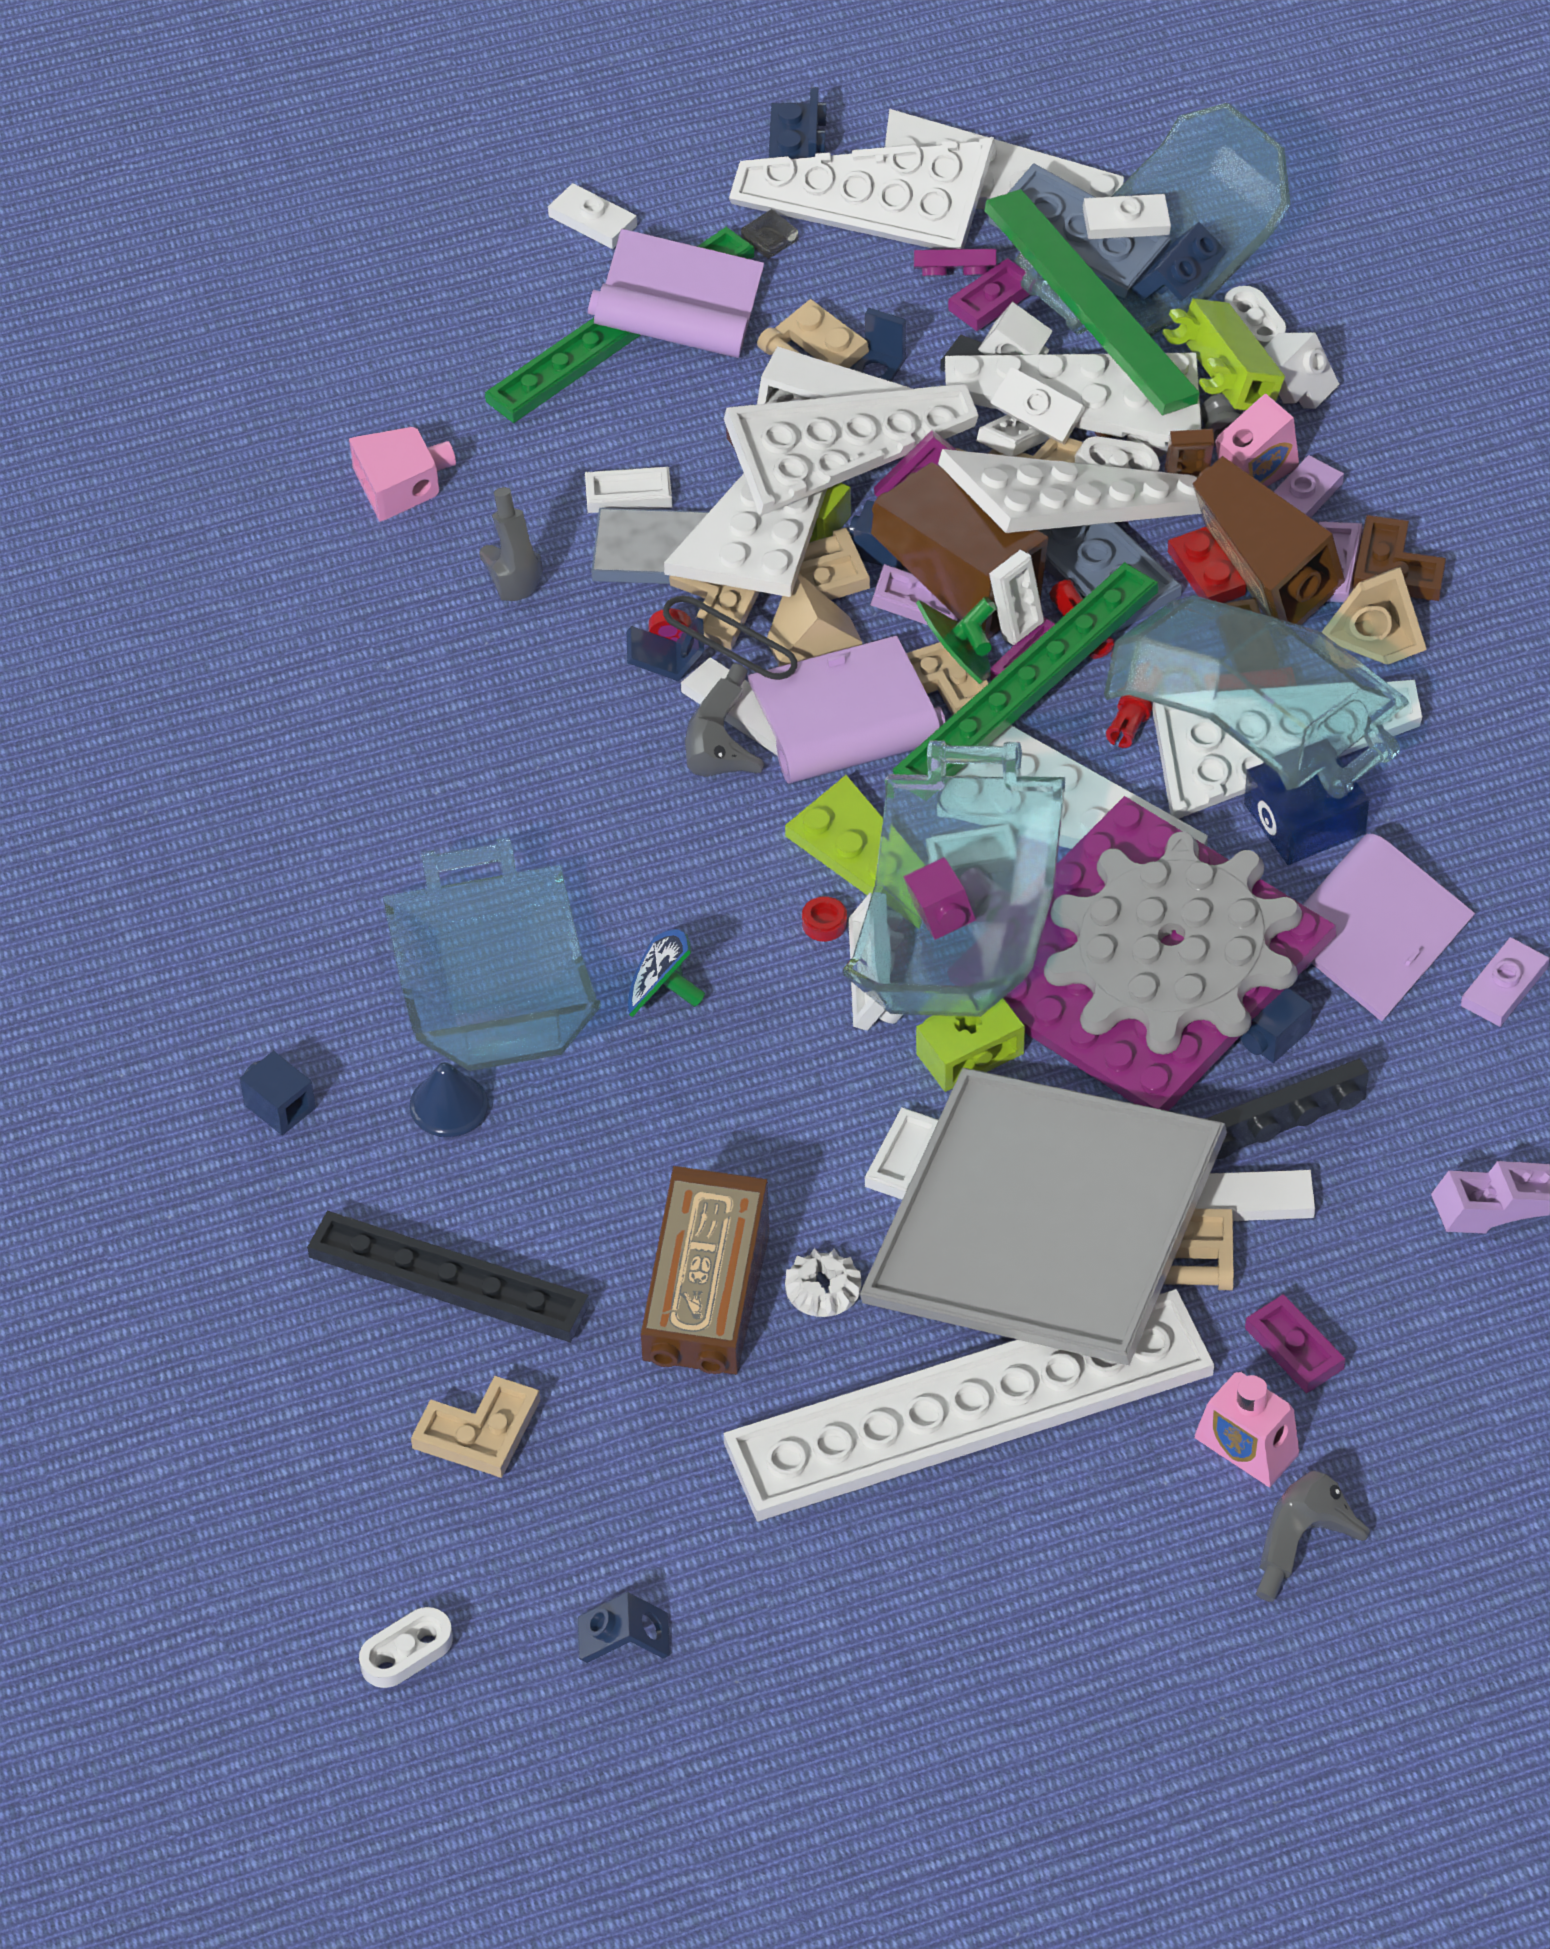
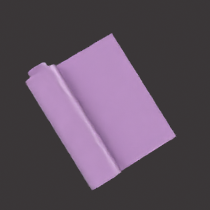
(678, 293)
(846, 709)
(1387, 923)

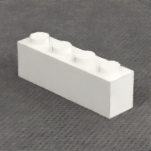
(802, 377)

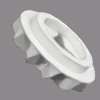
(807, 1293)

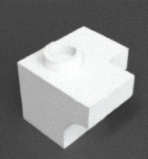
(1305, 368)

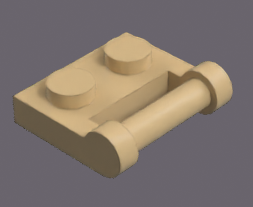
(817, 334)
(835, 566)
(1206, 1237)

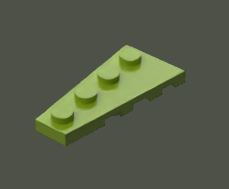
(841, 833)

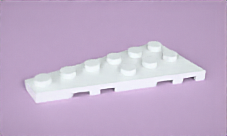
(1007, 160)
(885, 192)
(1094, 380)
(820, 442)
(1059, 494)
(747, 549)
(1210, 766)
(1086, 793)

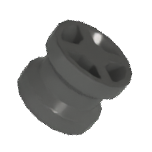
(1218, 414)

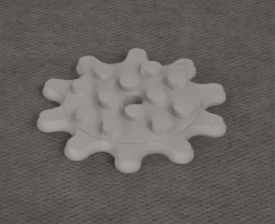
(1174, 985)

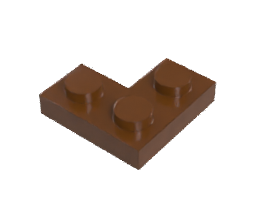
(1383, 550)

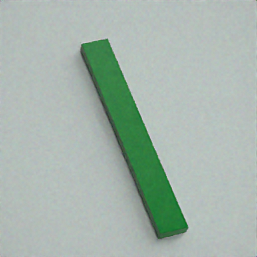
(1092, 302)
(580, 351)
(1039, 667)

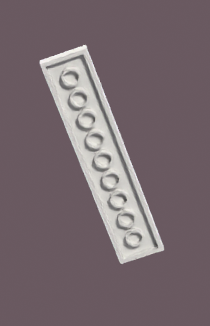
(953, 1412)

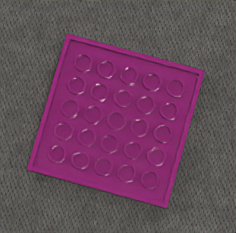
(1122, 1055)

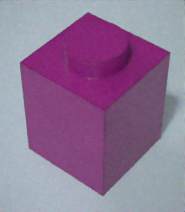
(939, 898)

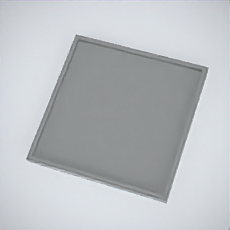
(1044, 1215)

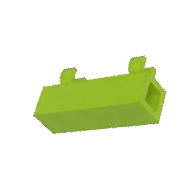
(1227, 352)

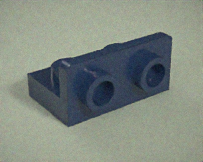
(796, 128)
(1181, 264)

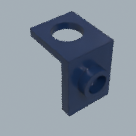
(885, 342)
(662, 654)
(620, 1623)

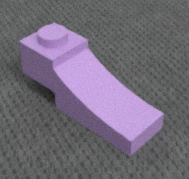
(1484, 1200)

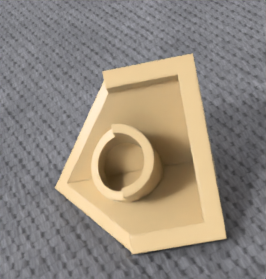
(1378, 620)
(810, 625)

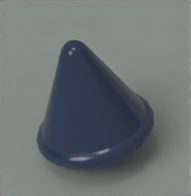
(448, 1103)

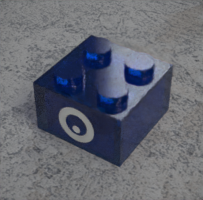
(1305, 817)

